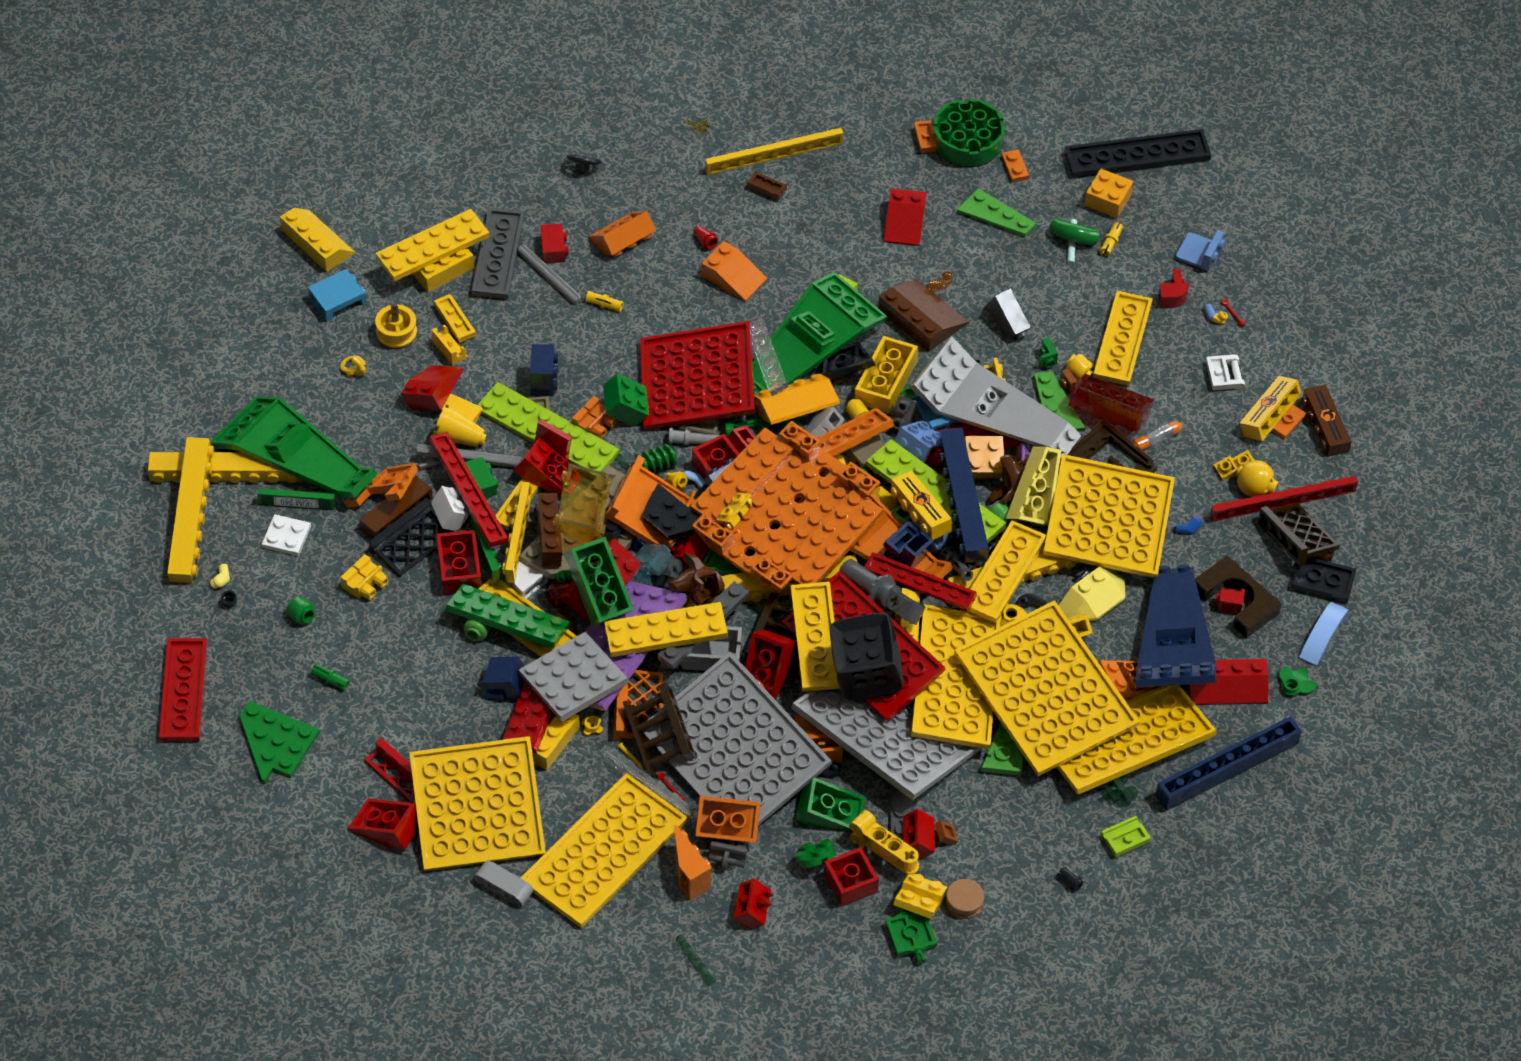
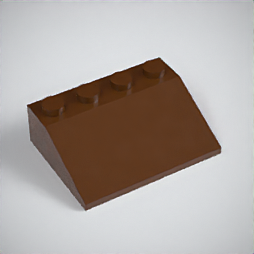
(920, 313)

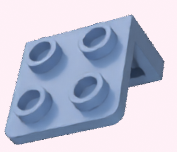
(1200, 250)
(917, 439)

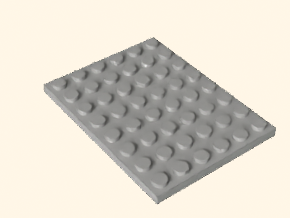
(740, 740)
(883, 746)

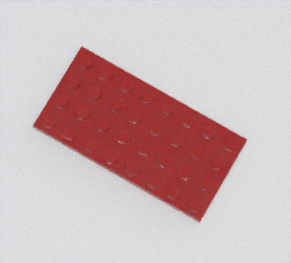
(917, 663)

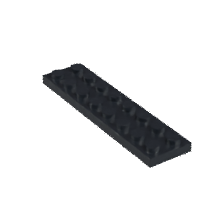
(1137, 152)

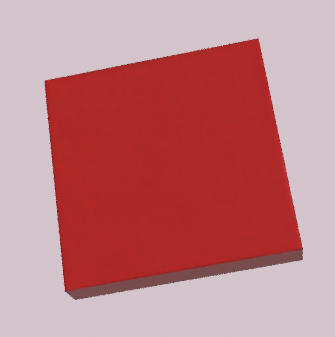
(554, 438)

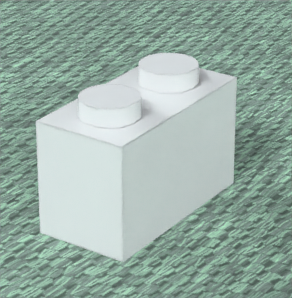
(449, 508)

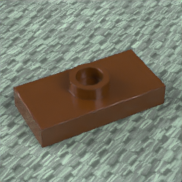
(767, 186)

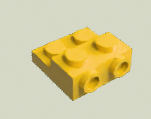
(920, 895)

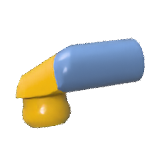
(1215, 317)

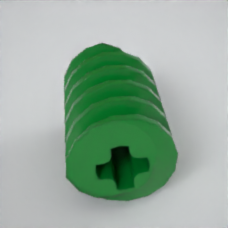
(659, 457)

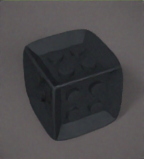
(866, 656)

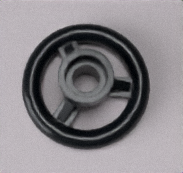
(583, 162)

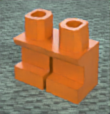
(593, 418)

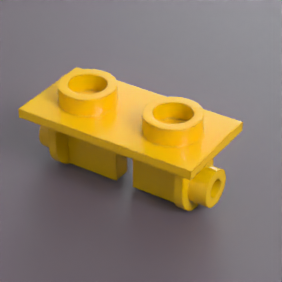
(740, 503)

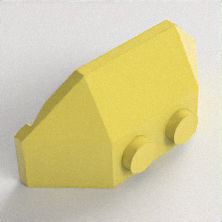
(1094, 594)

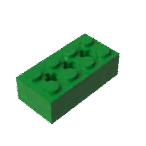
(590, 590)

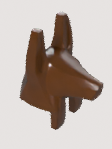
(1011, 476)
(698, 580)

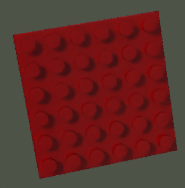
(698, 375)

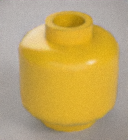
(1079, 366)

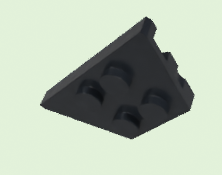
(845, 361)
(669, 514)

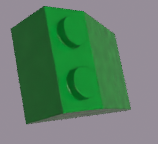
(828, 806)

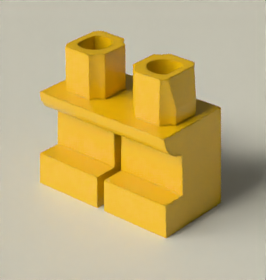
(362, 577)

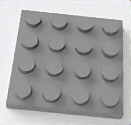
(573, 676)

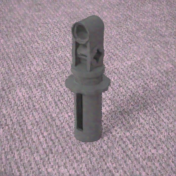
(883, 591)

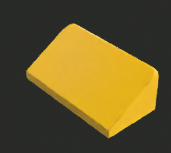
(465, 407)

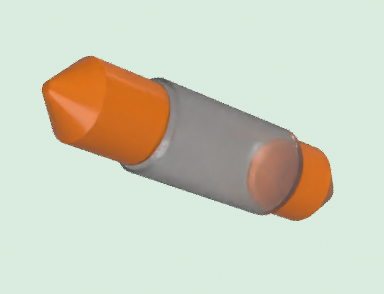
(1158, 435)

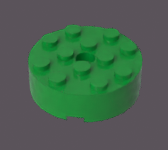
(968, 132)

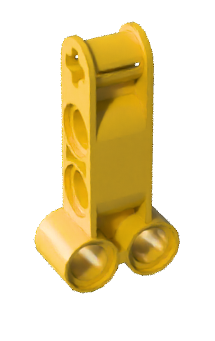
(882, 842)

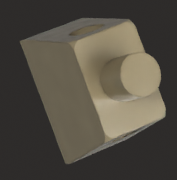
(863, 451)

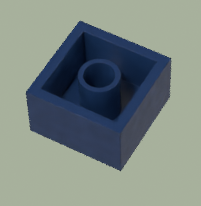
(543, 370)

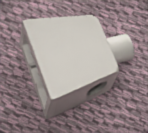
(527, 580)

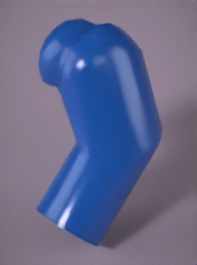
(1189, 528)

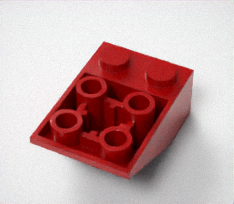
(542, 467)

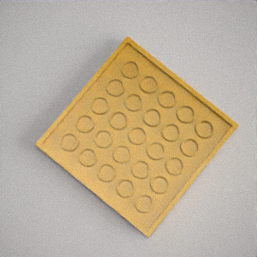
(1109, 516)
(477, 803)

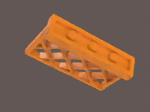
(619, 721)

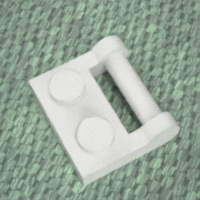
(1219, 372)

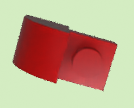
(1175, 293)

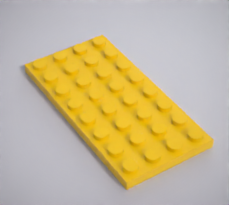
(952, 704)
(1166, 726)
(604, 850)

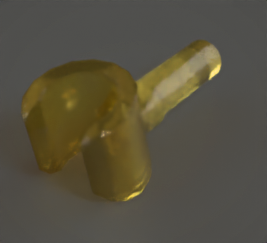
(701, 126)

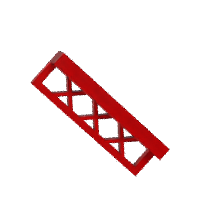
(395, 761)

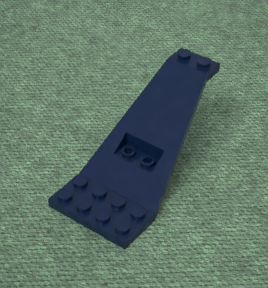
(1175, 634)

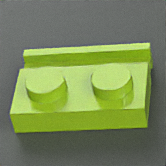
(1125, 836)

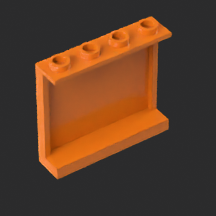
(633, 498)

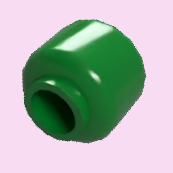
(301, 610)

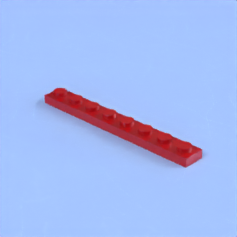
(468, 490)
(1283, 498)

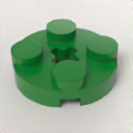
(812, 855)

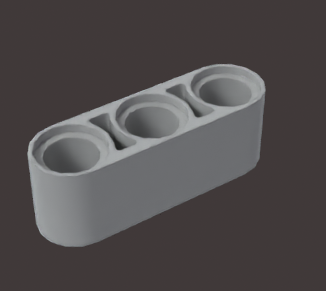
(503, 882)

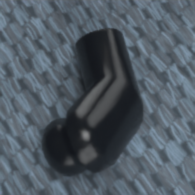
(1030, 600)
(832, 771)

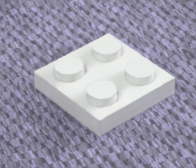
(286, 535)

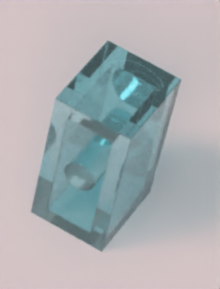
(654, 558)

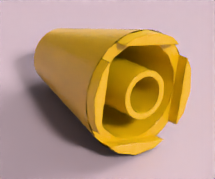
(459, 427)

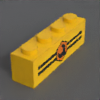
(1270, 408)
(921, 505)

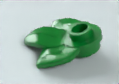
(1298, 680)

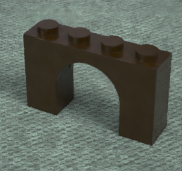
(1229, 574)

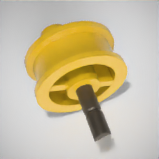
(396, 326)

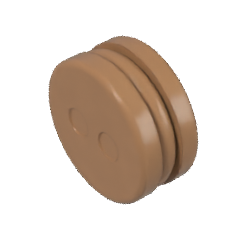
(964, 899)

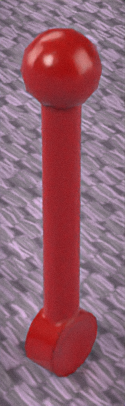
(1225, 302)
(661, 776)

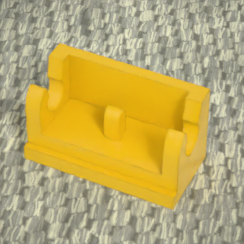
(448, 346)

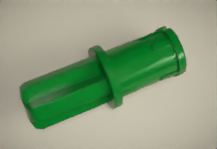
(330, 677)

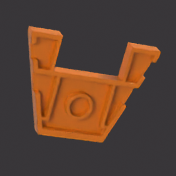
(391, 481)

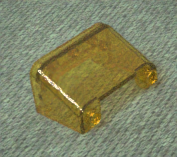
(583, 504)

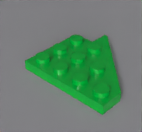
(276, 740)

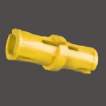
(1111, 239)
(615, 304)

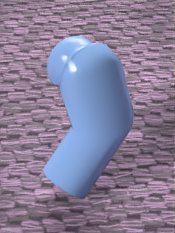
(696, 478)

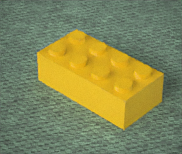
(885, 381)

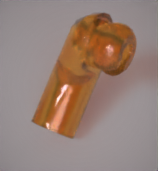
(943, 283)

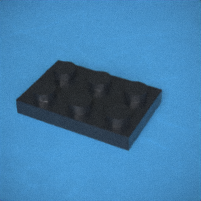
(1324, 579)

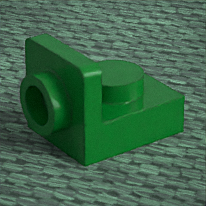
(1048, 354)

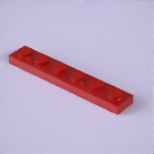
(922, 581)

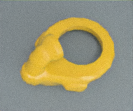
(359, 368)

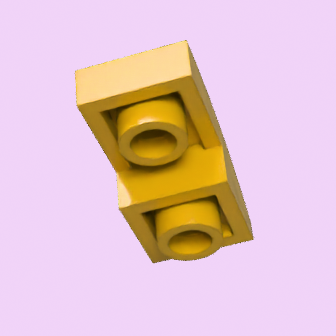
(1228, 466)

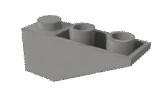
(824, 421)

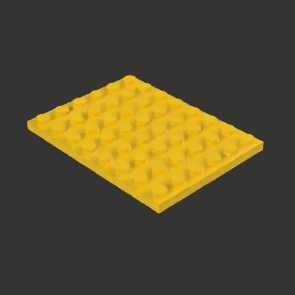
(1046, 688)

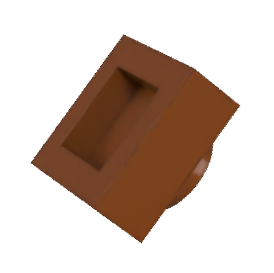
(1067, 380)
(946, 833)

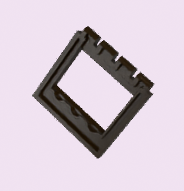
(1103, 434)

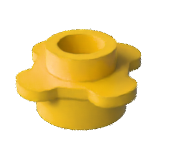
(592, 720)

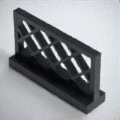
(398, 529)

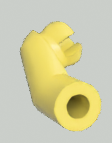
(222, 578)

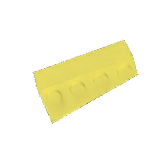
(1036, 487)

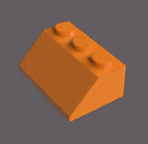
(623, 233)

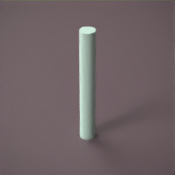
(1071, 248)

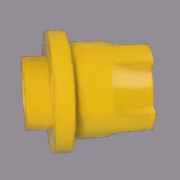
(677, 479)

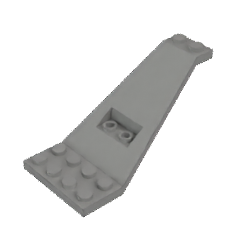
(960, 386)

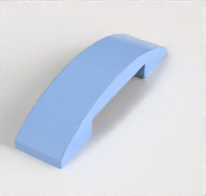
(1322, 633)

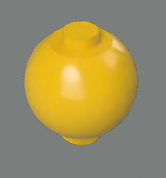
(1256, 478)

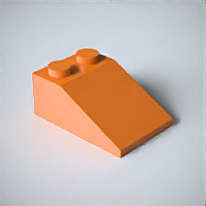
(732, 271)
(727, 819)

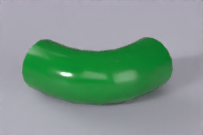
(1074, 232)

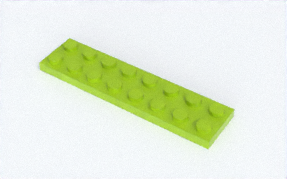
(523, 414)
(894, 461)

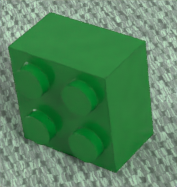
(625, 400)

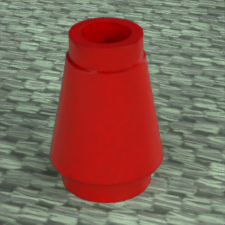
(706, 238)

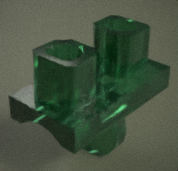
(1117, 791)

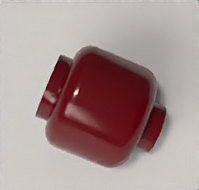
(554, 592)

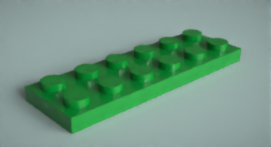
(507, 616)

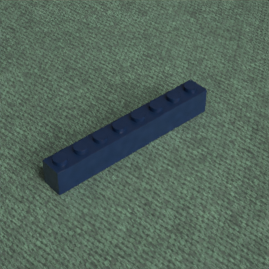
(963, 495)
(1228, 763)

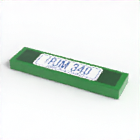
(296, 499)

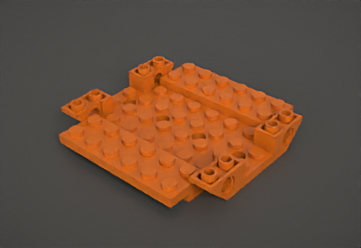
(810, 533)

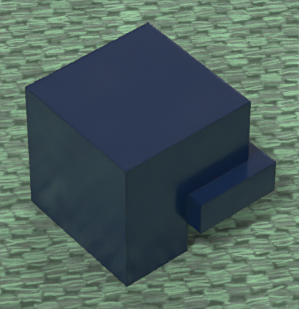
(908, 545)
(503, 678)

